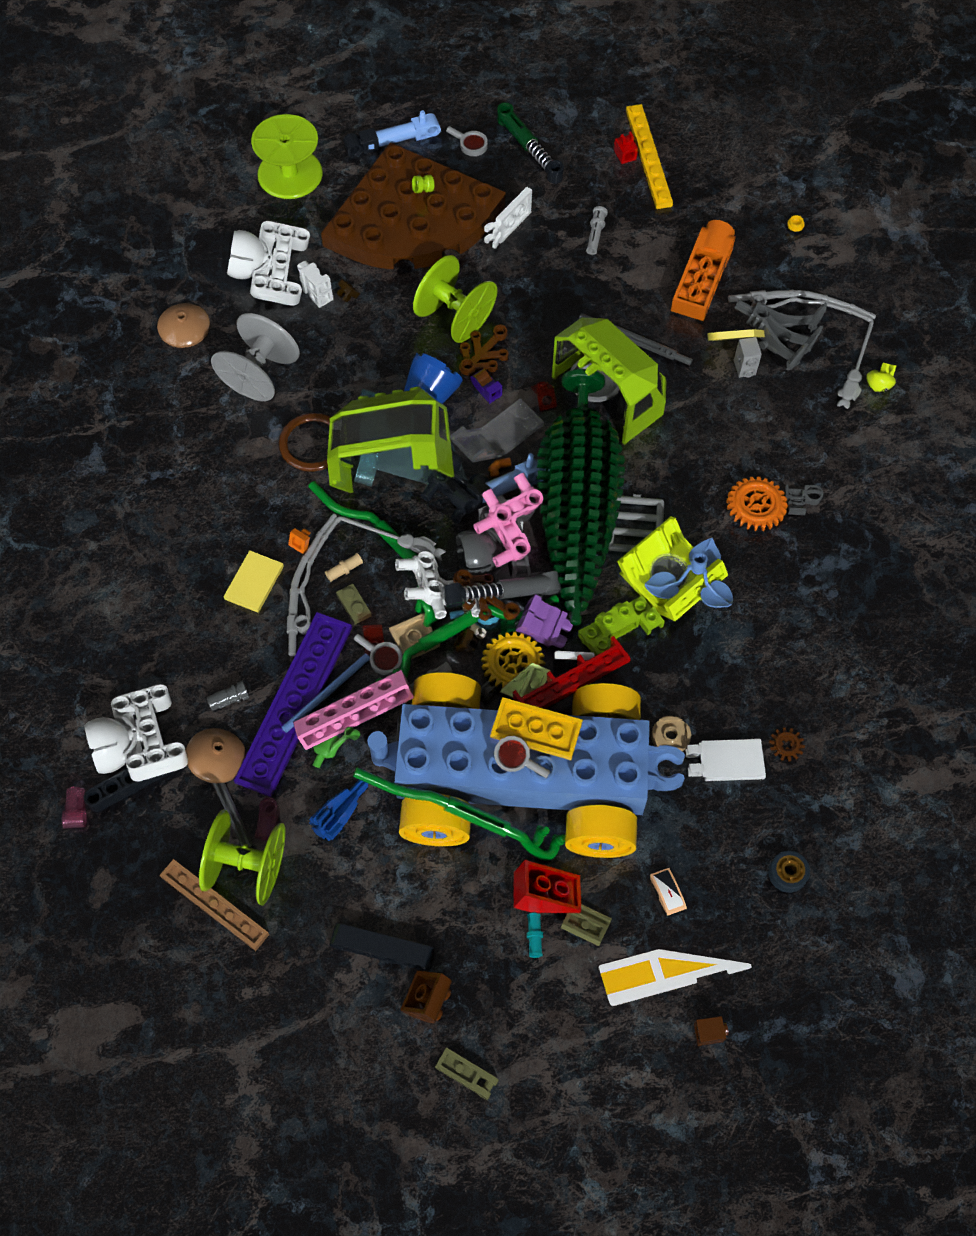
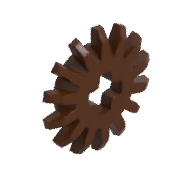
(786, 736)

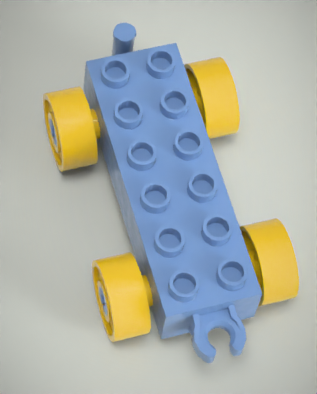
(450, 751)

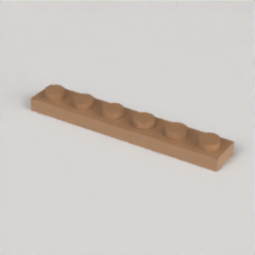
(215, 905)

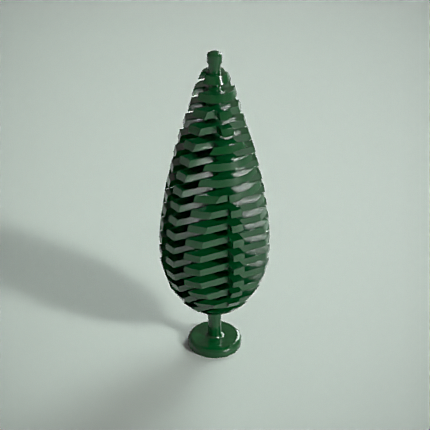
(577, 470)

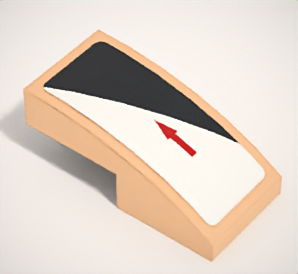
(668, 891)

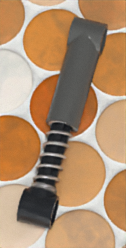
(544, 584)

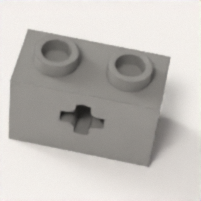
(747, 357)

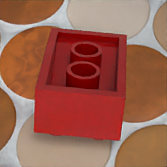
(546, 889)

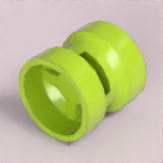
(423, 183)

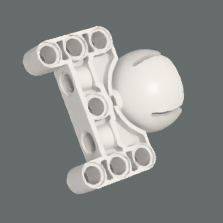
(256, 257)
(120, 739)

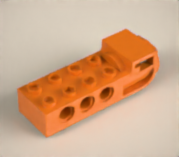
(704, 270)

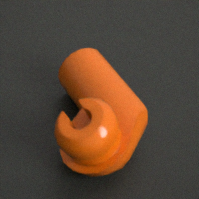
(497, 464)

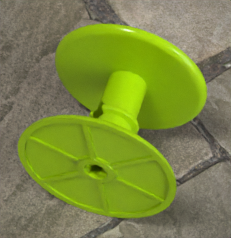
(286, 150)
(438, 288)
(220, 851)

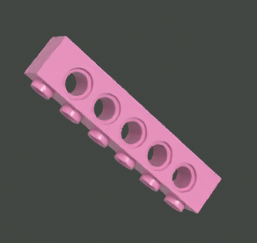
(353, 710)

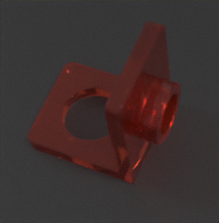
(543, 389)
(373, 633)

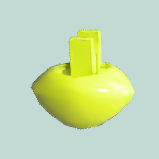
(882, 380)

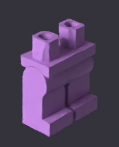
(544, 623)

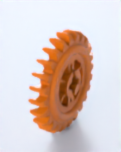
(753, 512)

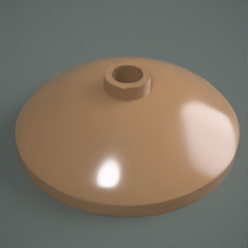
(185, 331)
(210, 763)

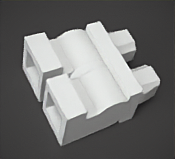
(314, 284)

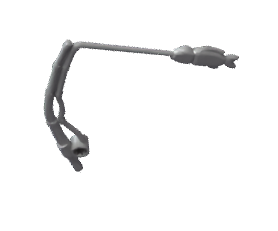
(851, 386)
(301, 623)

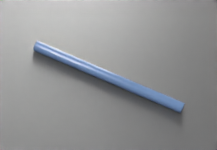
(326, 692)

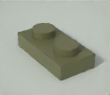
(353, 604)

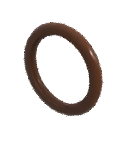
(283, 439)

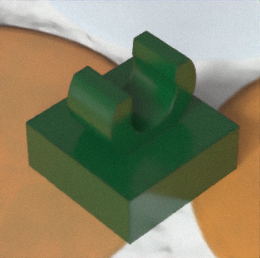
(509, 626)

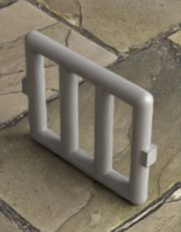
(637, 499)

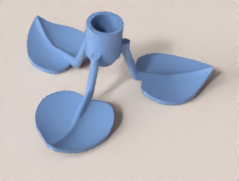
(701, 556)

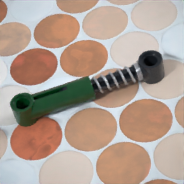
(508, 118)

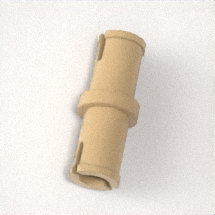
(344, 567)

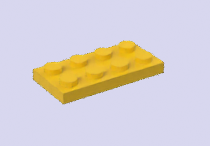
(539, 727)

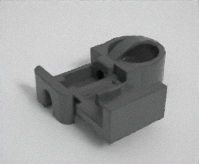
(798, 497)

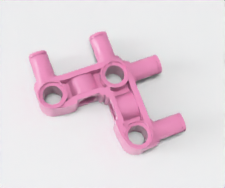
(508, 529)

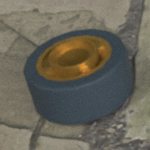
(797, 864)

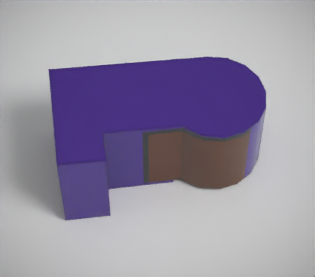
(486, 385)

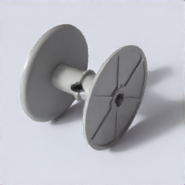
(266, 342)

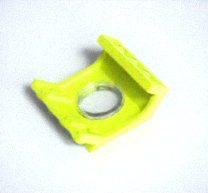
(667, 552)

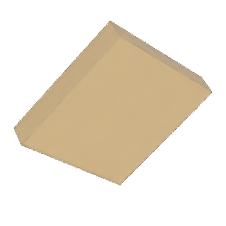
(408, 632)

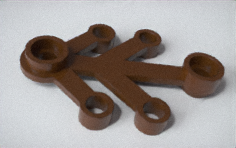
(482, 353)
(464, 577)

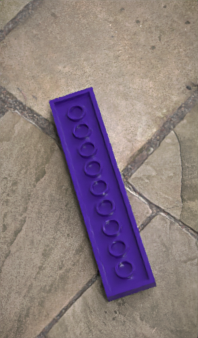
(301, 684)

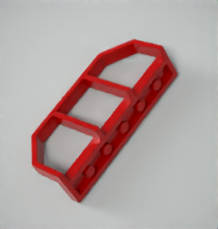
(580, 676)

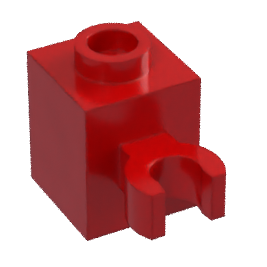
(625, 148)

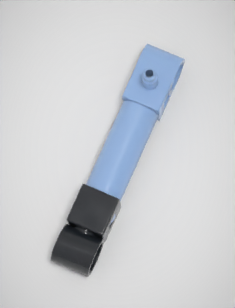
(370, 140)
(472, 497)

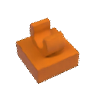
(299, 540)

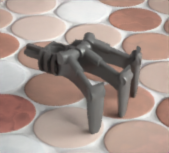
(774, 329)

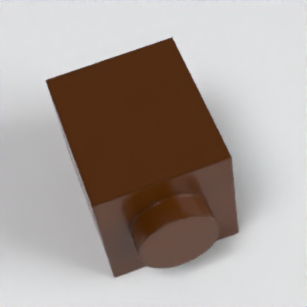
(710, 1031)

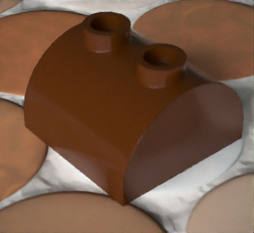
(427, 996)

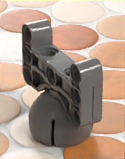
(479, 549)

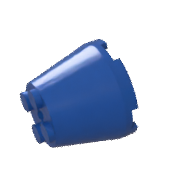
(432, 377)

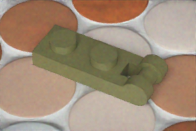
(466, 1073)

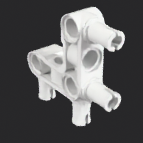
(429, 583)

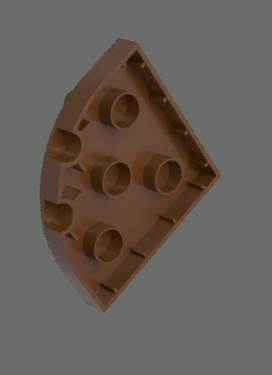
(393, 223)

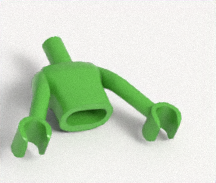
(329, 747)

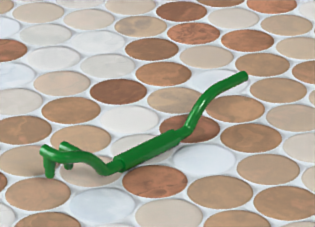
(404, 553)
(449, 630)
(472, 815)

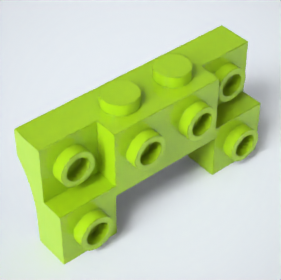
(619, 621)

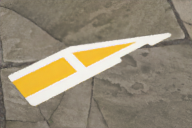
(658, 972)

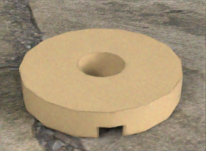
(674, 724)

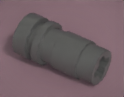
(228, 696)

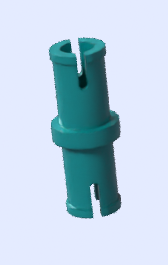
(534, 935)

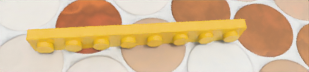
(649, 156)

